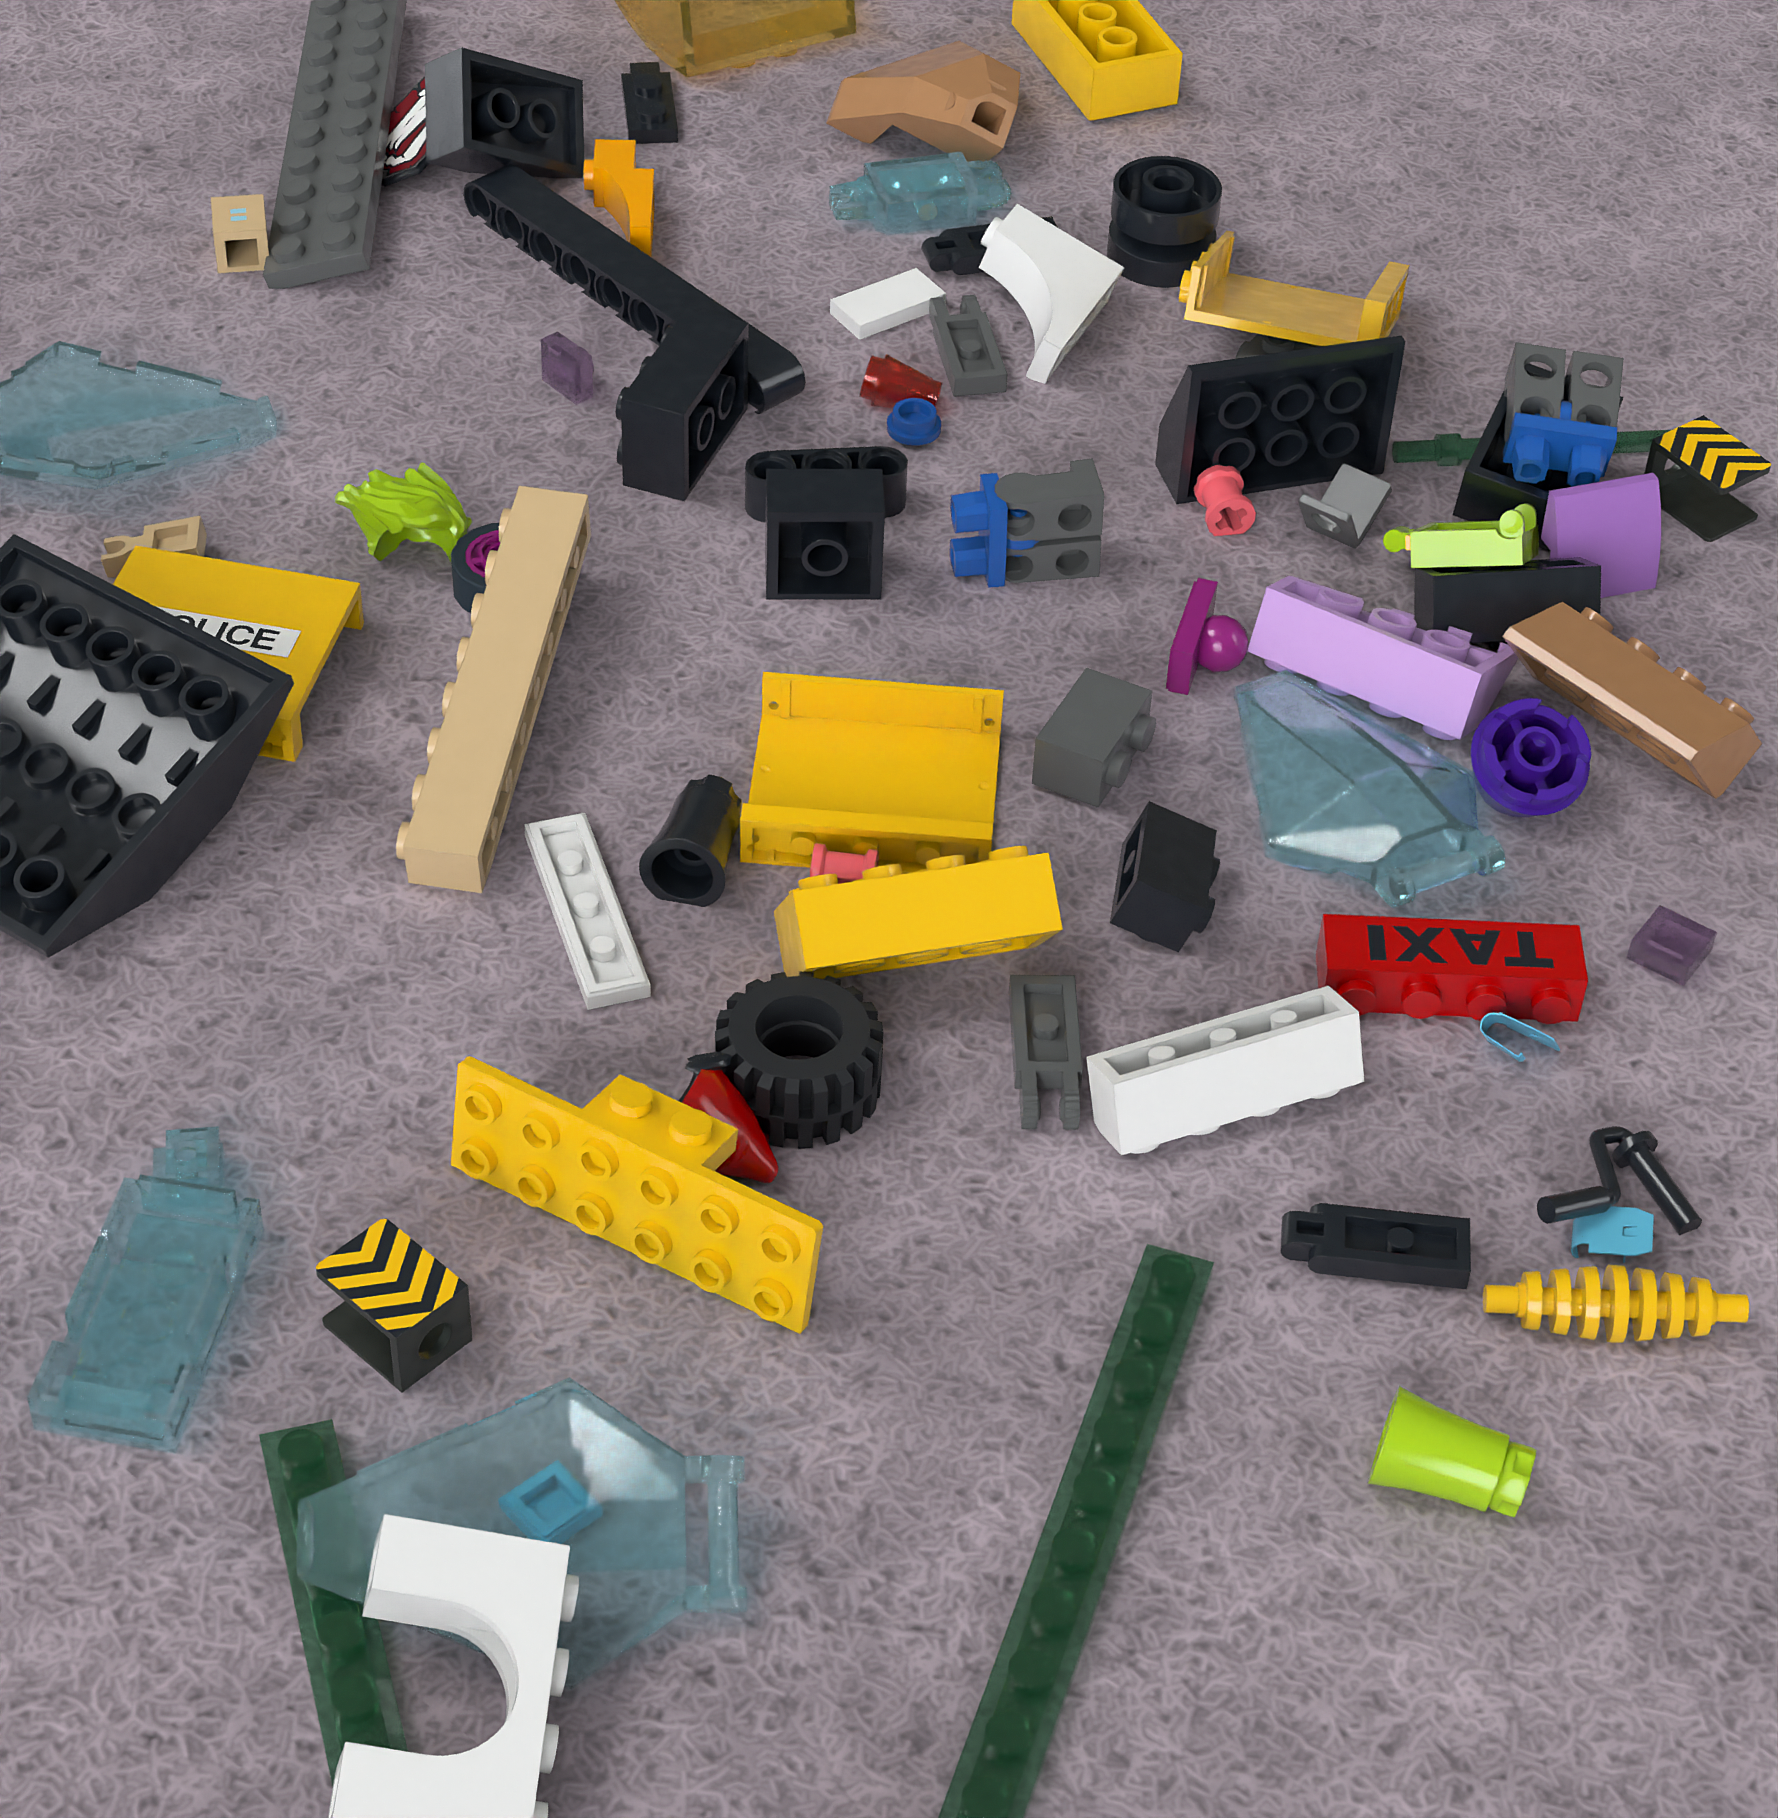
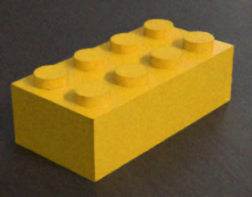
(1102, 53)
(918, 916)

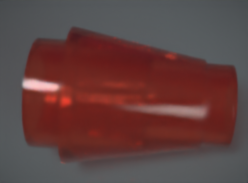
(891, 381)

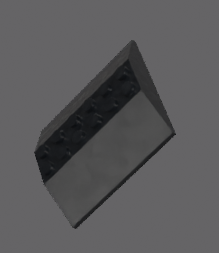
(113, 744)

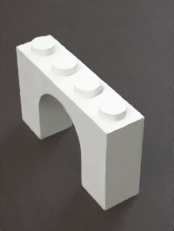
(510, 1604)

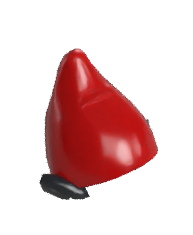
(718, 1097)

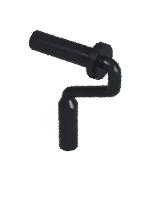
(1633, 1151)

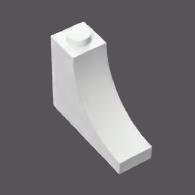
(1053, 280)

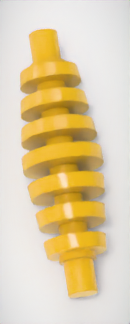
(1616, 1303)

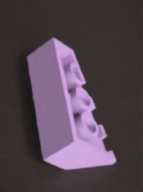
(1380, 657)

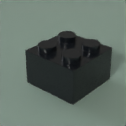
(824, 534)

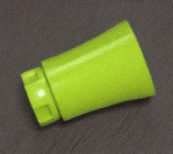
(1450, 1457)

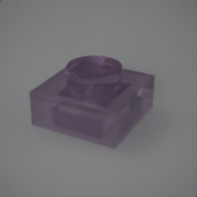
(567, 367)
(1671, 945)

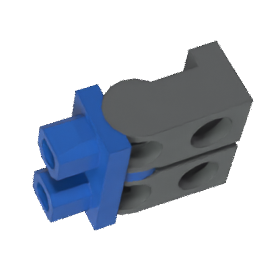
(1560, 418)
(1030, 526)

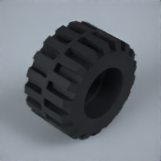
(805, 1019)

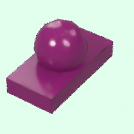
(1204, 638)

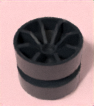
(1162, 218)

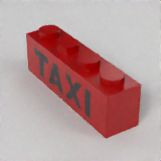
(1453, 967)

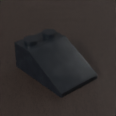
(501, 114)

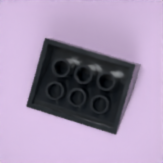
(1282, 416)

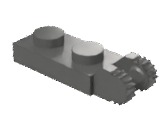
(967, 348)
(1046, 1044)

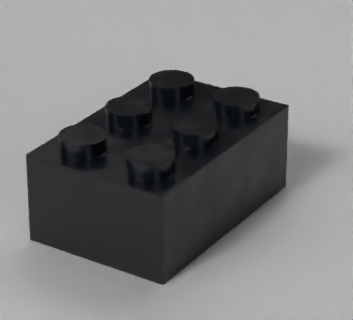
(683, 404)
(1490, 484)

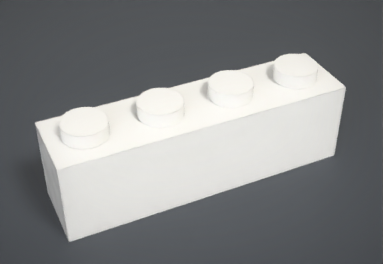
(1225, 1070)

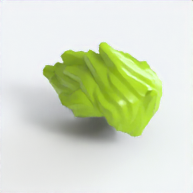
(405, 508)

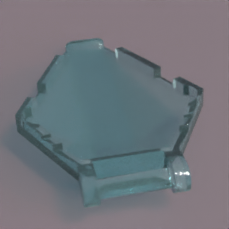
(106, 425)
(1357, 793)
(555, 1473)

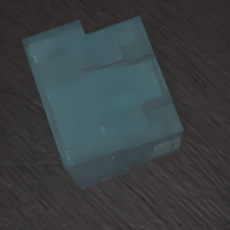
(191, 1156)

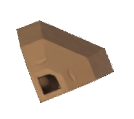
(940, 96)

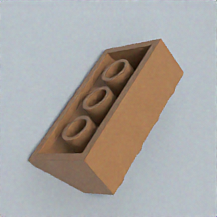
(1636, 696)

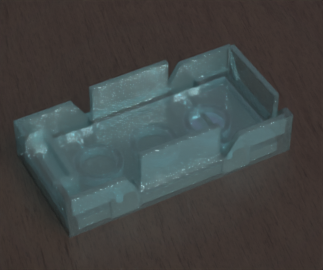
(151, 1321)

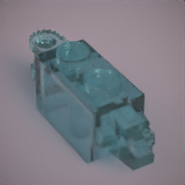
(920, 193)

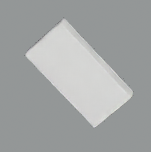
(885, 303)

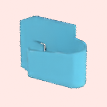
(1493, 1018)
(1607, 1236)

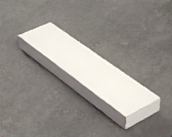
(587, 911)

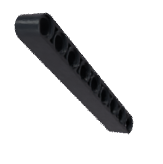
(617, 272)

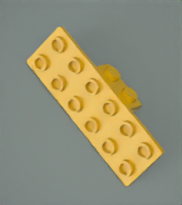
(642, 1179)

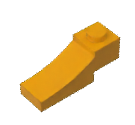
(623, 189)

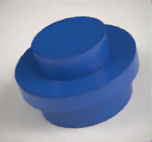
(914, 422)

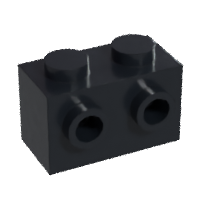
(1165, 878)

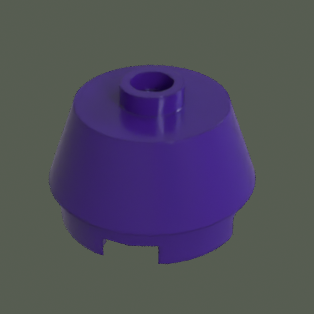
(1530, 759)

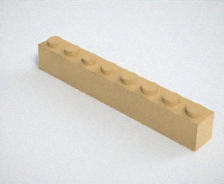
(496, 692)

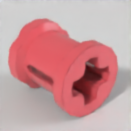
(1226, 507)
(845, 865)

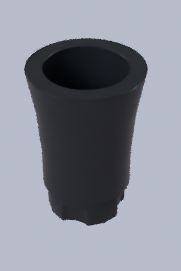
(694, 844)

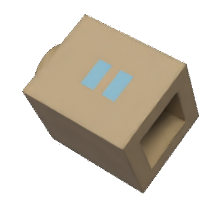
(239, 233)

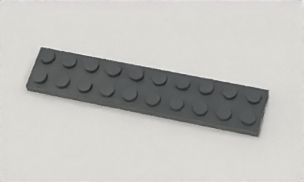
(335, 142)

